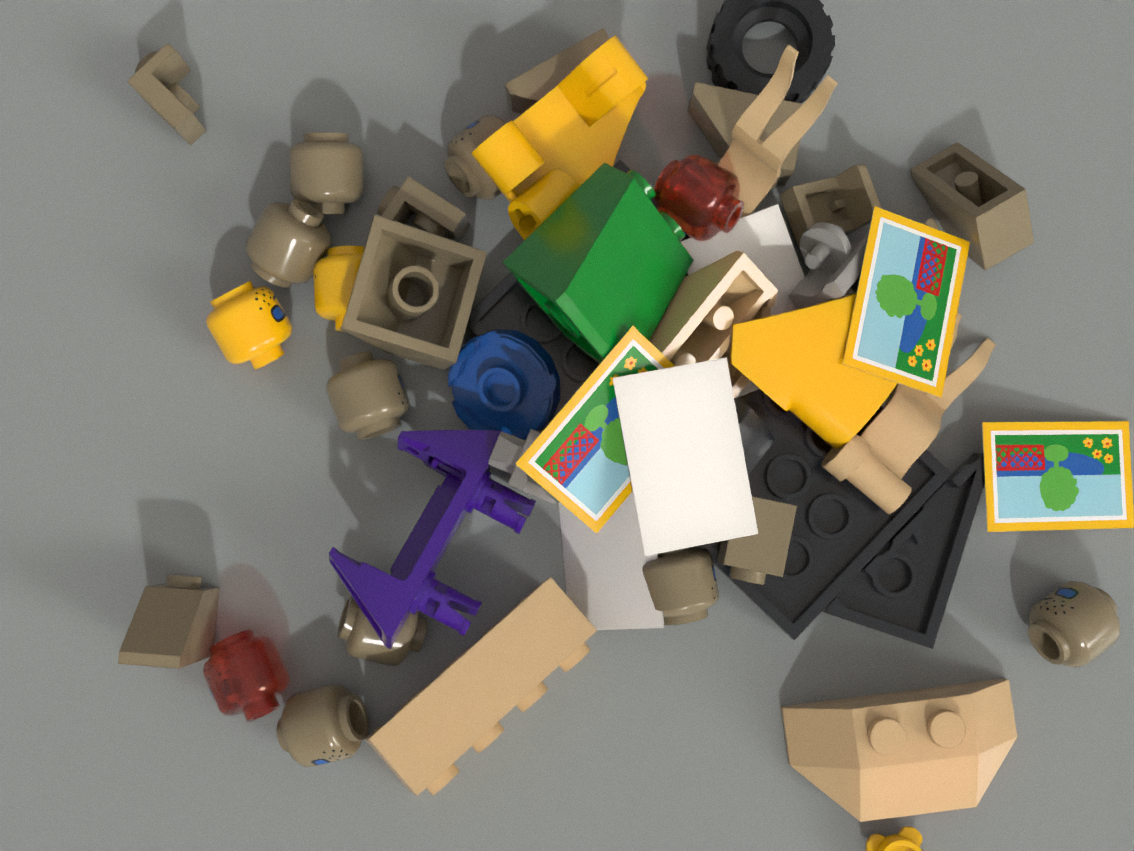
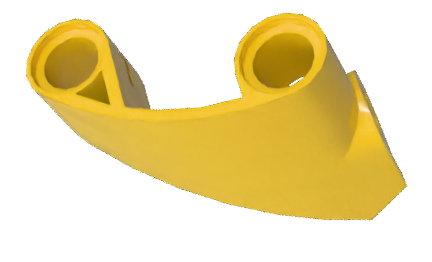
(564, 136)
(800, 367)

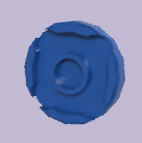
(504, 383)

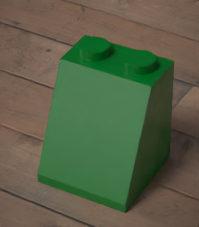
(603, 261)

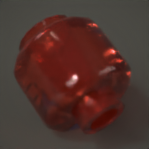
(699, 196)
(246, 675)

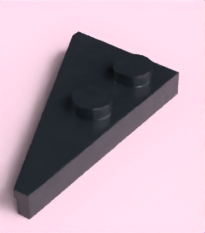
(913, 574)

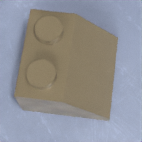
(413, 293)

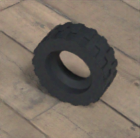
(801, 17)

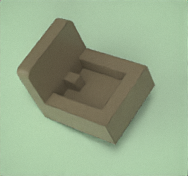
(838, 200)

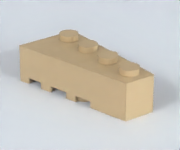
(481, 688)

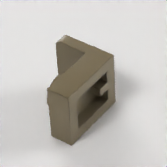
(157, 84)
(431, 210)

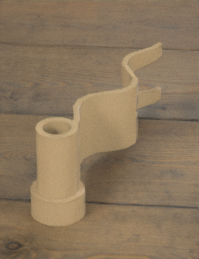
(760, 162)
(901, 434)

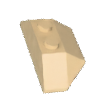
(706, 306)
(903, 747)

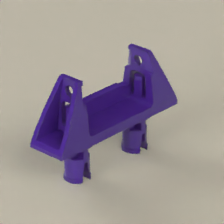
(412, 585)

